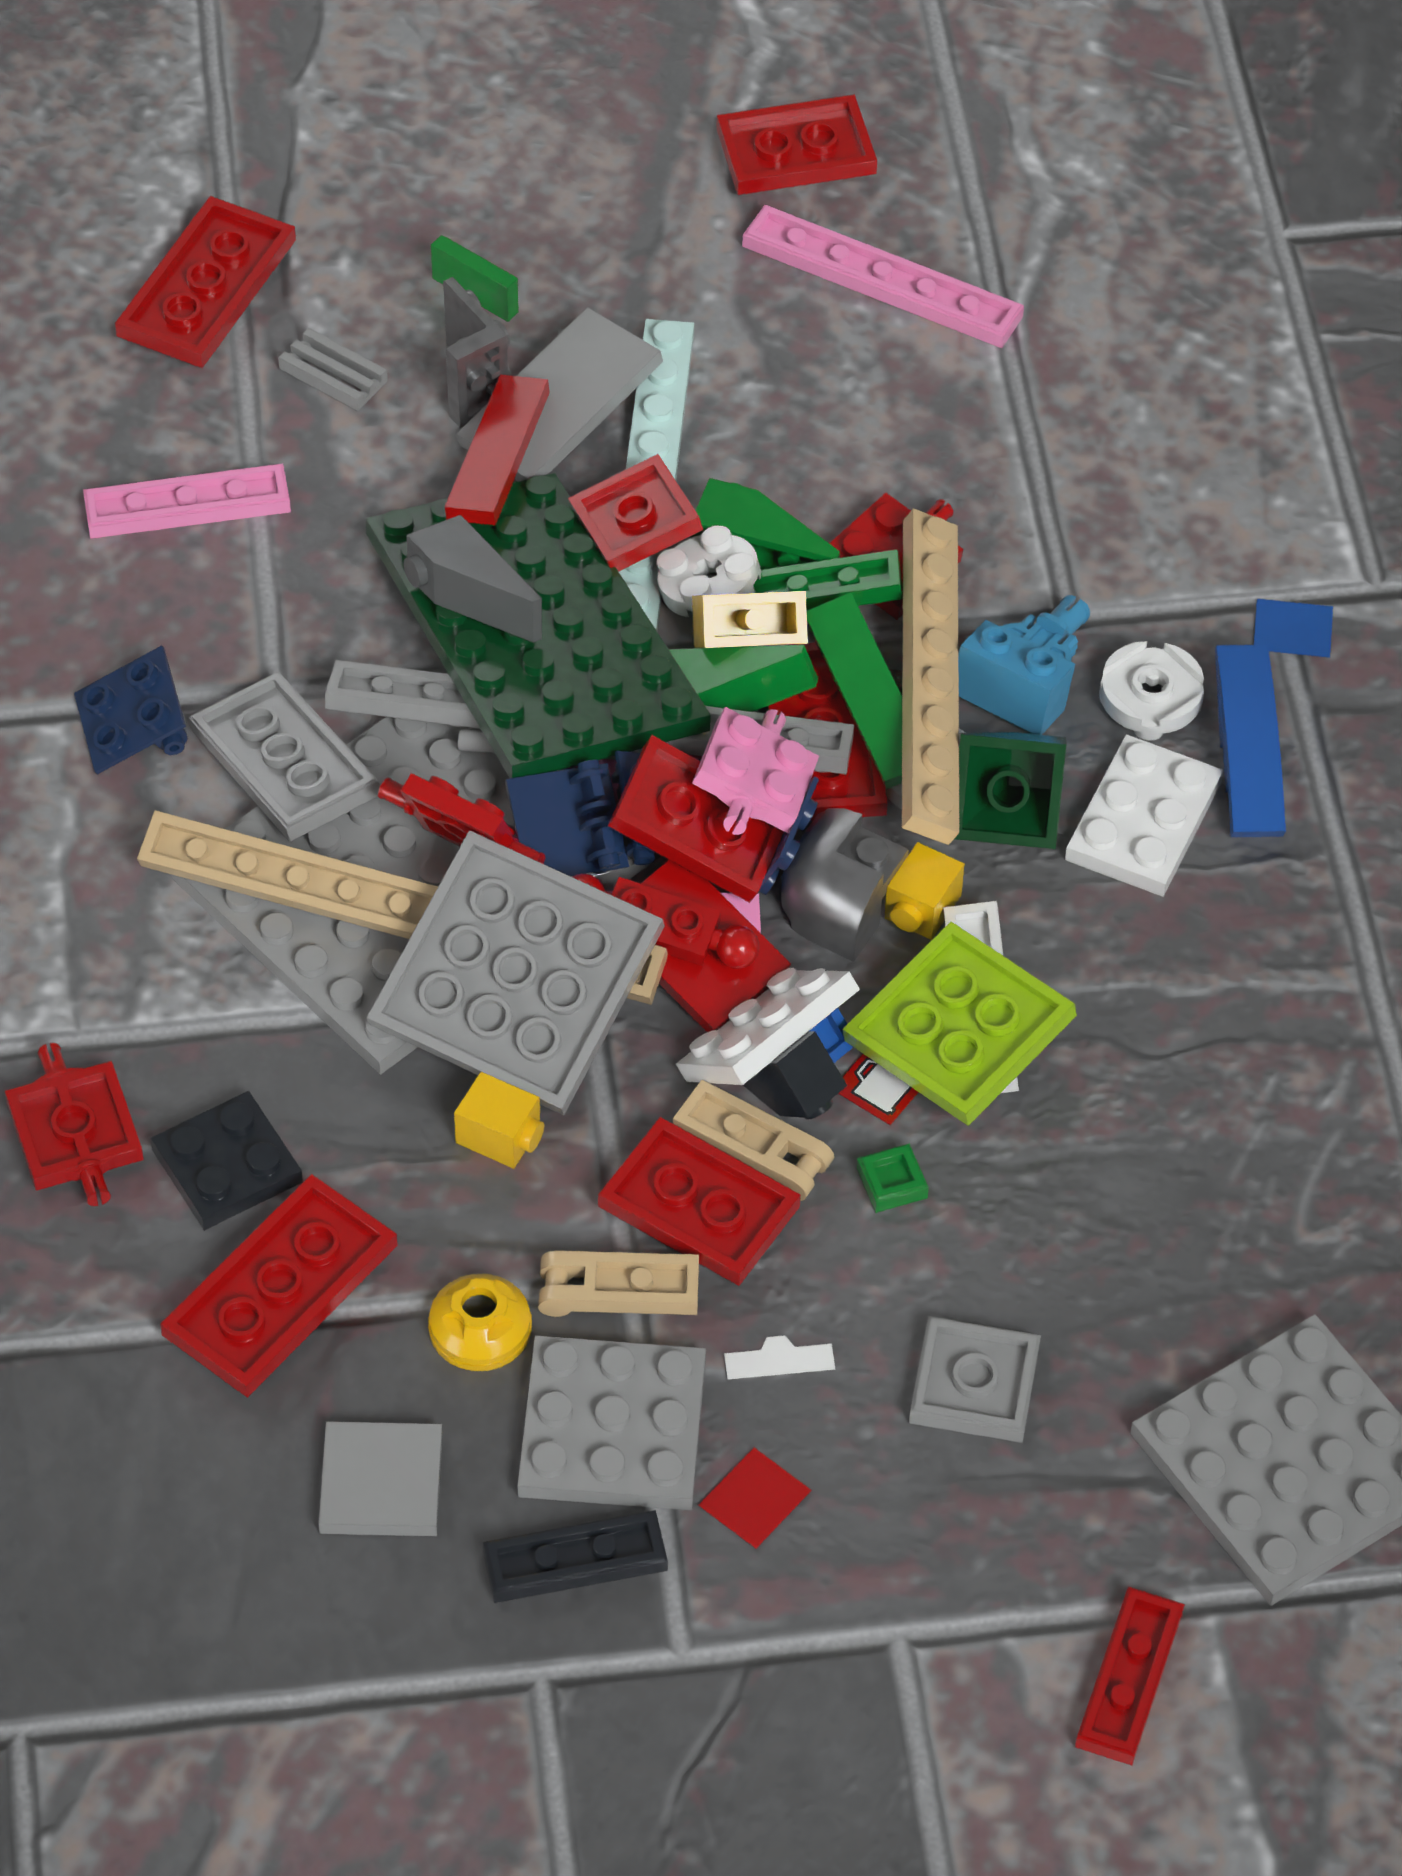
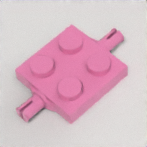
(755, 770)

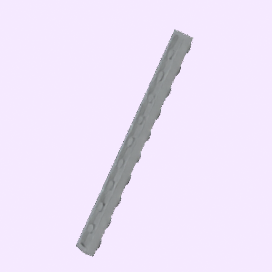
(435, 699)

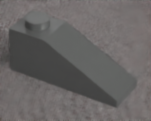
(471, 578)

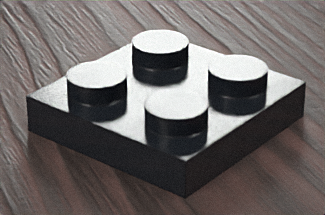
(226, 1160)

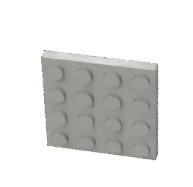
(516, 971)
(1284, 1458)

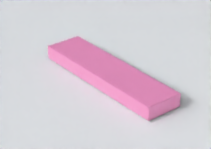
(186, 501)

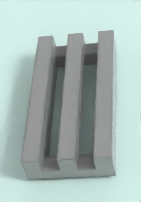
(338, 364)

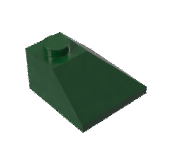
(1010, 788)

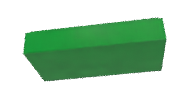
(492, 285)

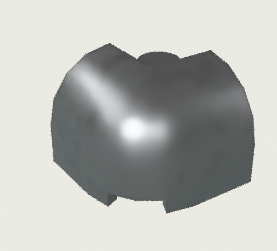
(839, 882)

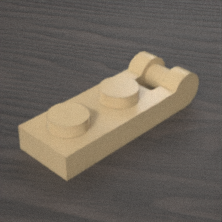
(754, 1137)
(619, 1283)

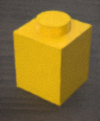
(922, 889)
(498, 1120)

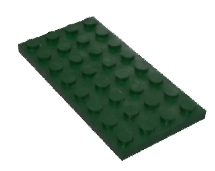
(597, 673)

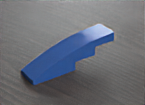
(1250, 741)

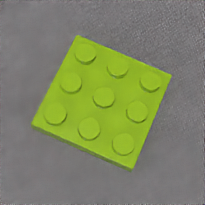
(959, 1023)

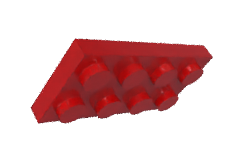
(205, 281)
(862, 786)
(279, 1285)

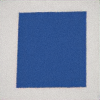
(1294, 627)

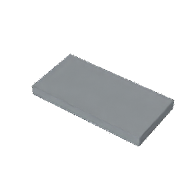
(588, 374)
(284, 756)

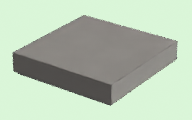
(975, 1379)
(381, 1479)

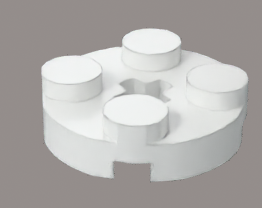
(685, 568)
(1148, 712)

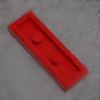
(1129, 1676)

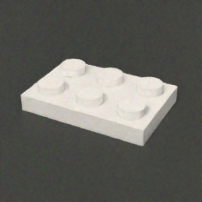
(1144, 815)
(766, 1025)

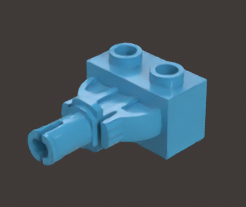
(1024, 666)

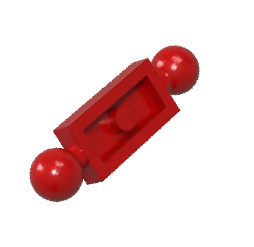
(688, 925)

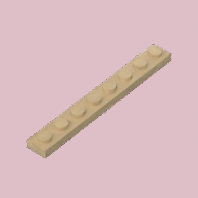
(930, 678)

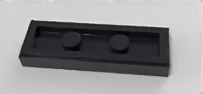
(575, 1556)

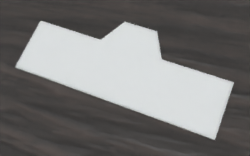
(778, 1358)

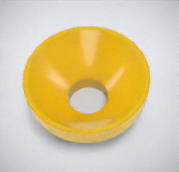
(483, 1341)

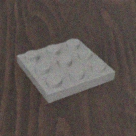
(612, 1423)

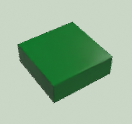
(892, 1178)

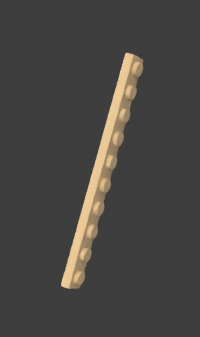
(309, 881)

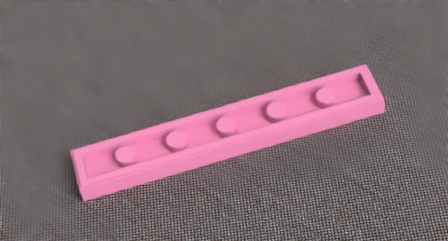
(883, 276)

